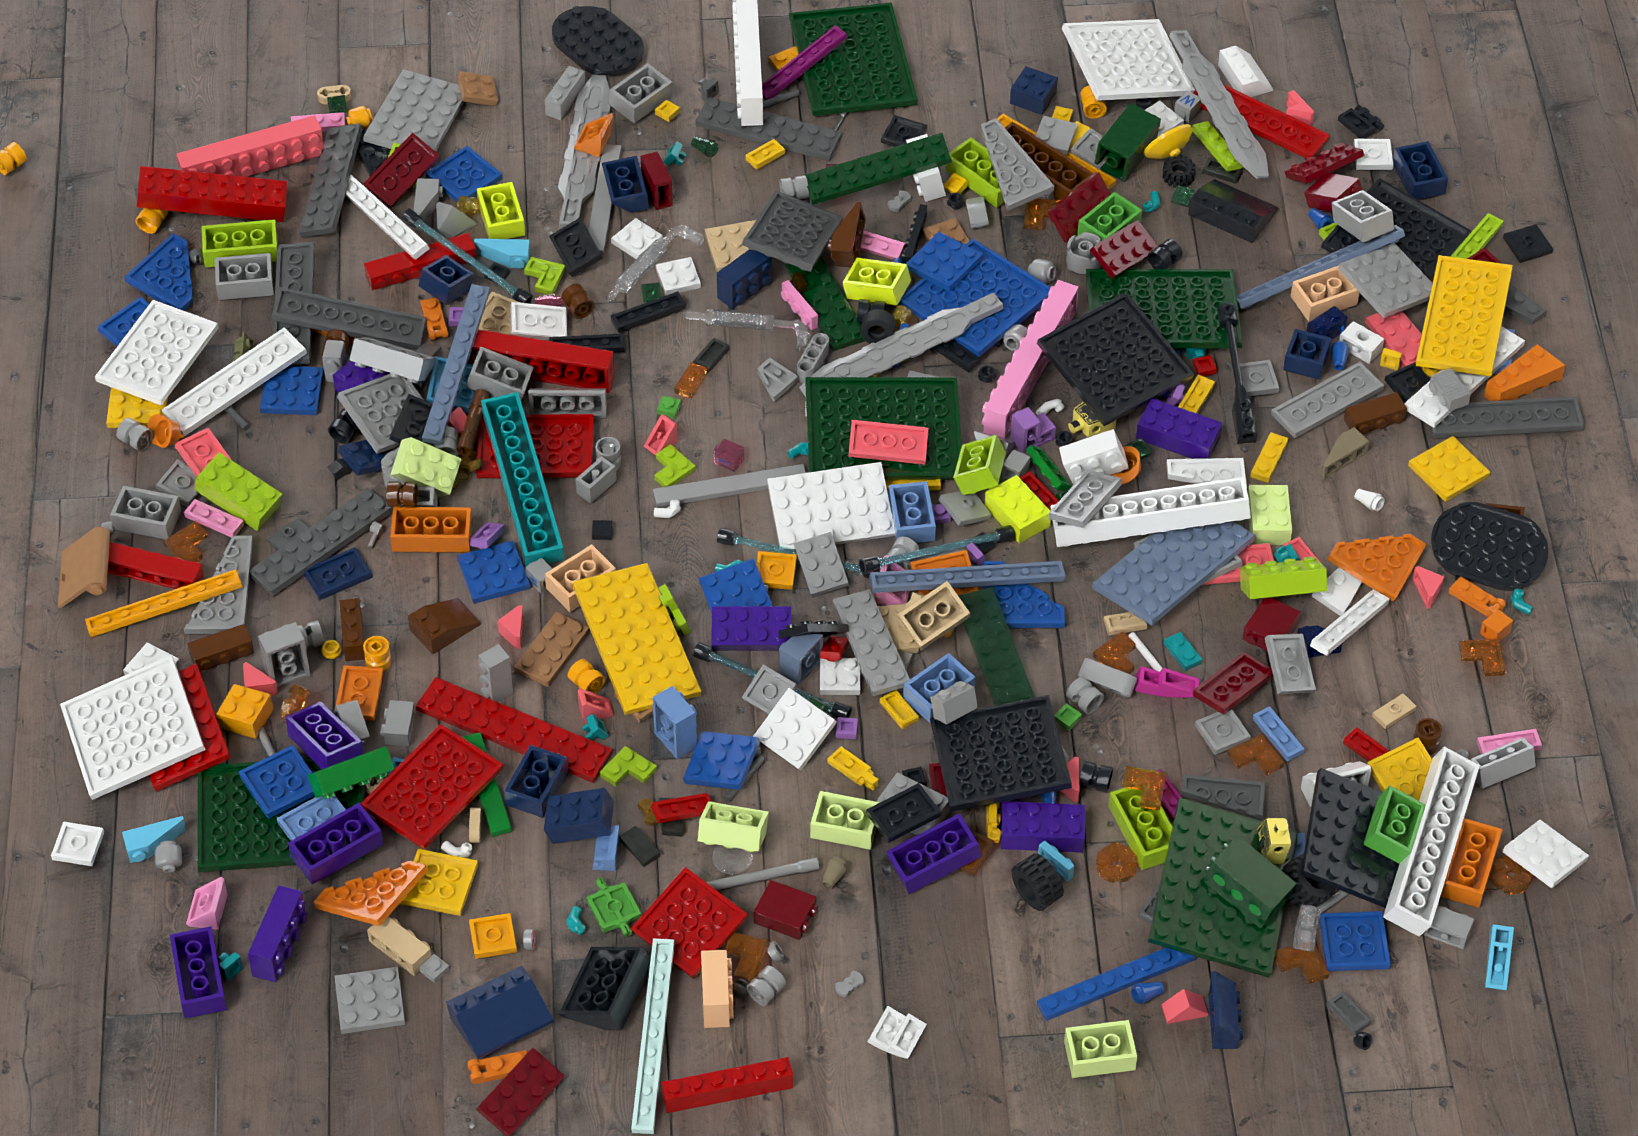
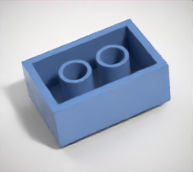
(912, 511)
(932, 680)
(675, 722)

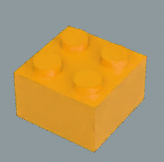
(244, 711)

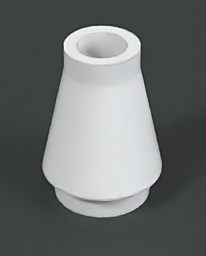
(1371, 500)

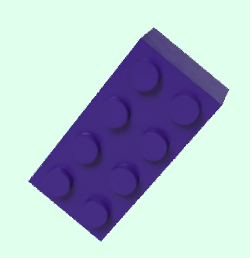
(1178, 430)
(748, 627)
(323, 736)
(1029, 824)
(335, 843)
(934, 853)
(277, 934)
(198, 972)

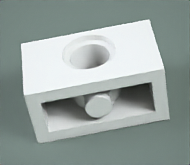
(1362, 342)

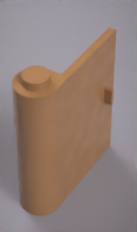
(84, 566)

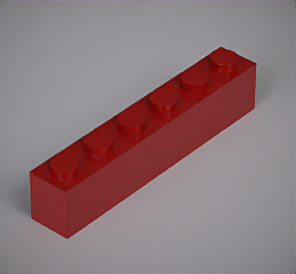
(403, 267)
(152, 567)
(727, 1085)

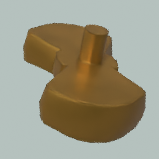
(470, 464)
(645, 806)

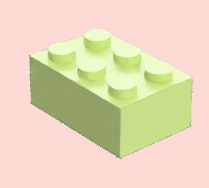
(425, 466)
(1270, 514)
(843, 820)
(733, 826)
(1100, 1049)

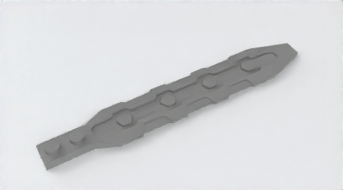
(1220, 106)
(580, 168)
(910, 341)

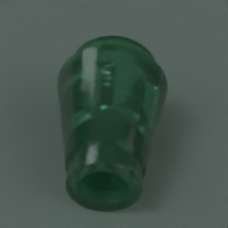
(705, 146)

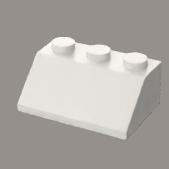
(1243, 72)
(1355, 771)

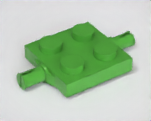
(613, 907)

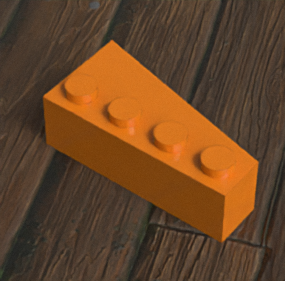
(1524, 375)

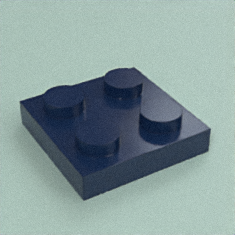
(361, 457)

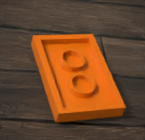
(362, 685)

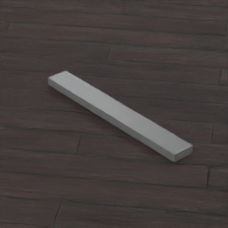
(602, 203)
(721, 486)

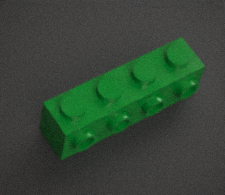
(349, 772)

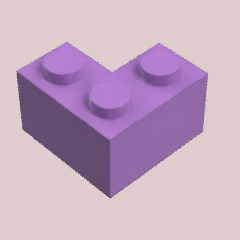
(1031, 429)

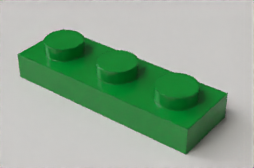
(1048, 468)

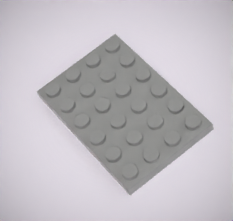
(415, 106)

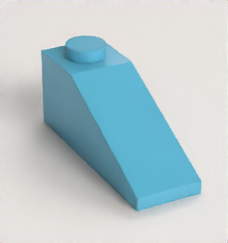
(508, 252)
(143, 840)
(1498, 956)

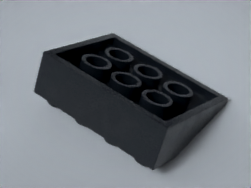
(1231, 210)
(607, 987)

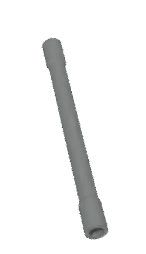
(799, 867)

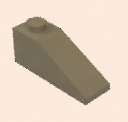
(1347, 449)

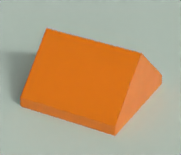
(595, 135)

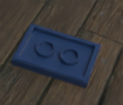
(337, 573)

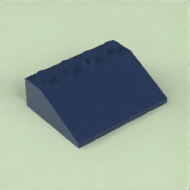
(499, 1012)

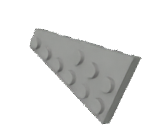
(1015, 171)
(228, 608)

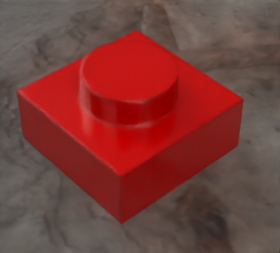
(1204, 366)

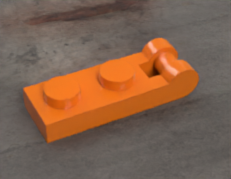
(434, 318)
(1476, 597)
(496, 1067)

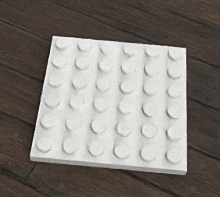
(1127, 59)
(132, 727)

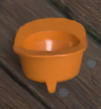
(165, 431)
(1134, 465)

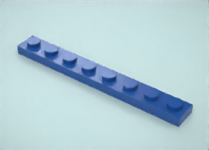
(1112, 982)

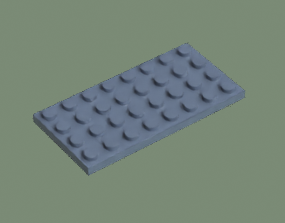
(1171, 567)

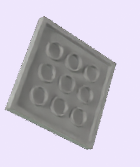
(1387, 280)
(377, 407)

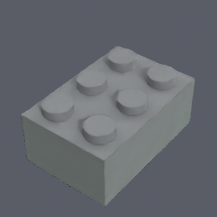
(640, 93)
(1363, 216)
(244, 276)
(498, 374)
(145, 512)
(284, 654)
(900, 783)

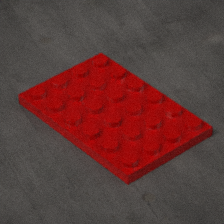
(560, 442)
(209, 729)
(432, 786)

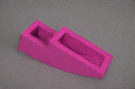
(1165, 683)

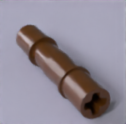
(472, 424)

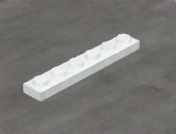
(1349, 622)

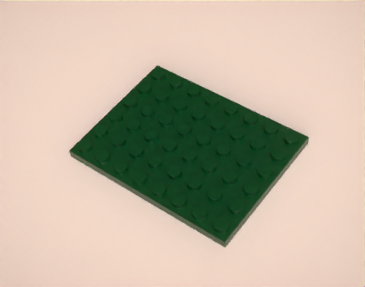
(863, 70)
(1175, 301)
(889, 400)
(234, 827)
(1192, 914)

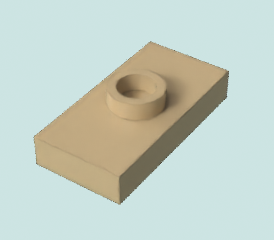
(1124, 623)
(1394, 711)

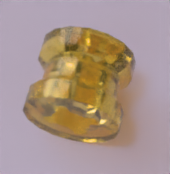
(468, 205)
(901, 315)

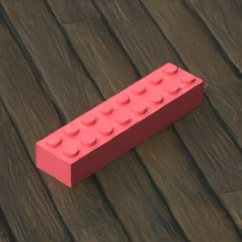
(257, 150)

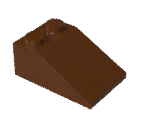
(848, 238)
(441, 623)

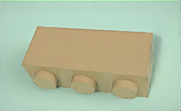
(400, 944)

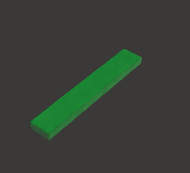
(491, 798)

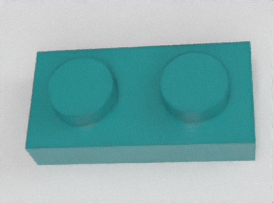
(1182, 651)

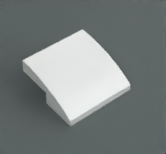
(896, 1033)

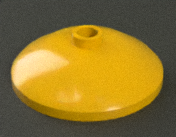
(1169, 143)

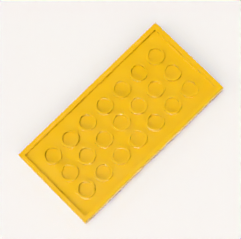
(1464, 315)
(635, 636)

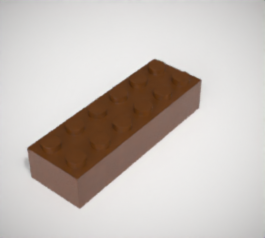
(1057, 167)

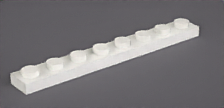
(385, 219)

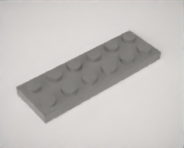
(1327, 399)
(871, 642)

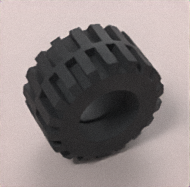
(1037, 882)
(1304, 892)

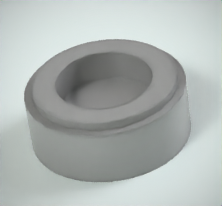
(529, 939)
(775, 951)

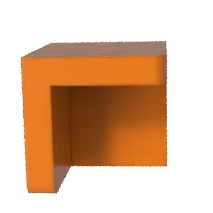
(1496, 626)

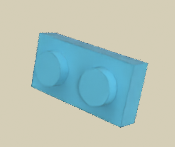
(1062, 865)

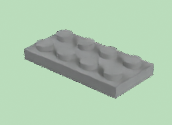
(1085, 498)

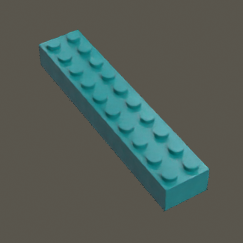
(522, 479)

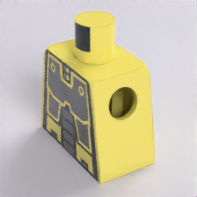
(1087, 422)
(1274, 835)

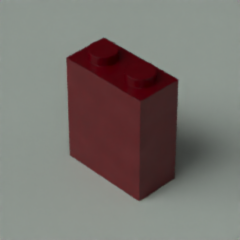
(656, 180)
(1330, 189)
(1270, 619)
(785, 910)

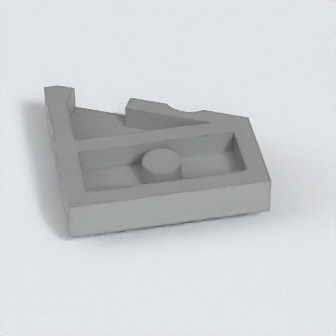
(776, 378)

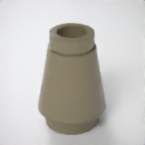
(834, 871)

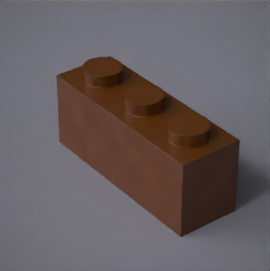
(1376, 413)
(352, 629)
(221, 647)

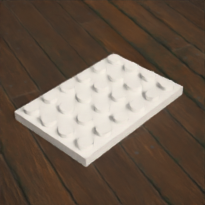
(156, 352)
(839, 501)

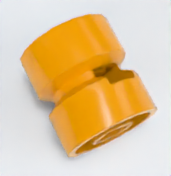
(1092, 107)
(11, 157)
(150, 219)
(377, 652)
(585, 676)

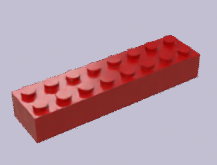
(211, 194)
(551, 360)

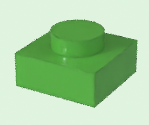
(669, 406)
(1067, 717)

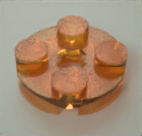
(295, 702)
(1120, 853)
(1511, 886)

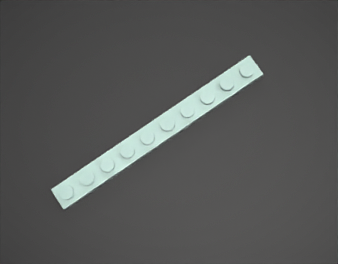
(653, 1036)

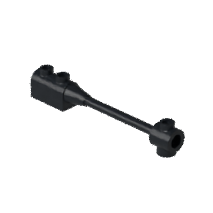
(1242, 408)

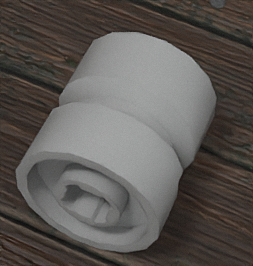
(795, 188)
(134, 434)
(449, 442)
(610, 450)
(903, 545)
(312, 634)
(1085, 695)
(767, 984)

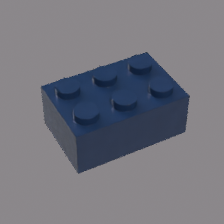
(1420, 170)
(743, 277)
(536, 779)
(579, 815)

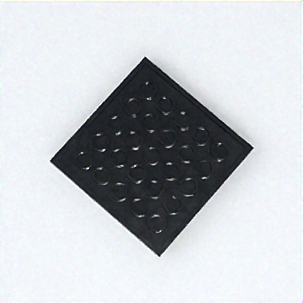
(1425, 229)
(1115, 359)
(1001, 754)
(1337, 836)

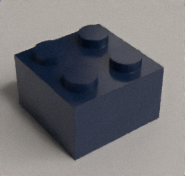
(1033, 90)
(445, 279)
(1307, 354)

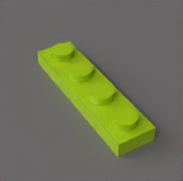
(1216, 145)
(1479, 237)

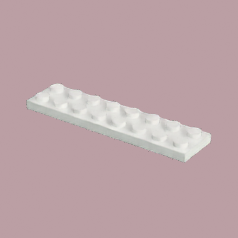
(234, 381)
(1426, 404)

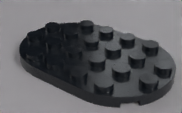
(597, 40)
(1489, 546)

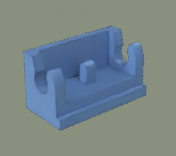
(607, 851)

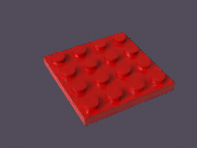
(693, 917)

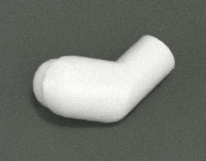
(1047, 406)
(668, 512)
(463, 851)

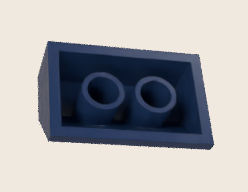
(626, 184)
(1224, 1012)

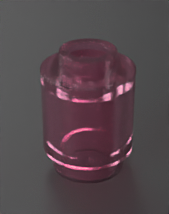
(549, 300)

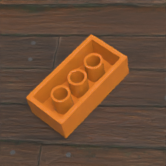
(431, 529)
(1471, 863)

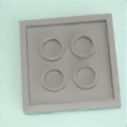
(369, 1000)

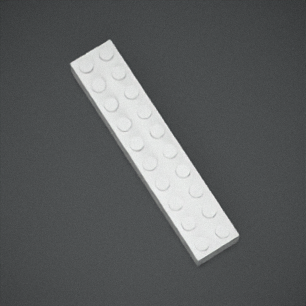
(747, 62)
(1160, 512)
(1425, 868)

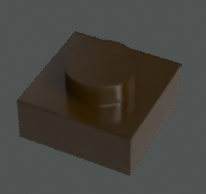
(799, 282)

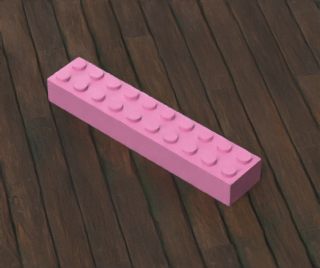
(1028, 360)

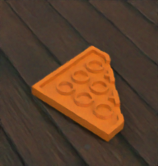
(1379, 562)
(373, 897)

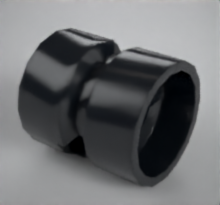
(1165, 255)
(865, 306)
(342, 427)
(1095, 776)

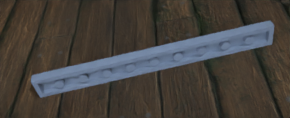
(1332, 260)
(456, 364)
(967, 576)

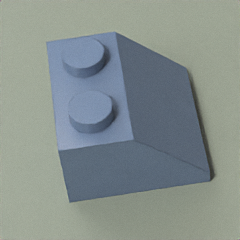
(800, 656)

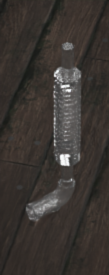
(650, 257)
(752, 321)

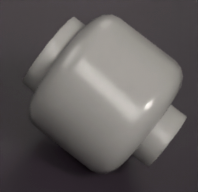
(1042, 270)
(1013, 337)
(168, 856)

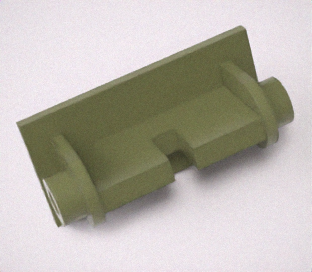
(243, 345)

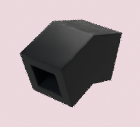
(339, 468)

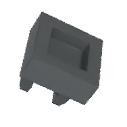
(708, 88)

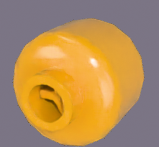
(360, 115)

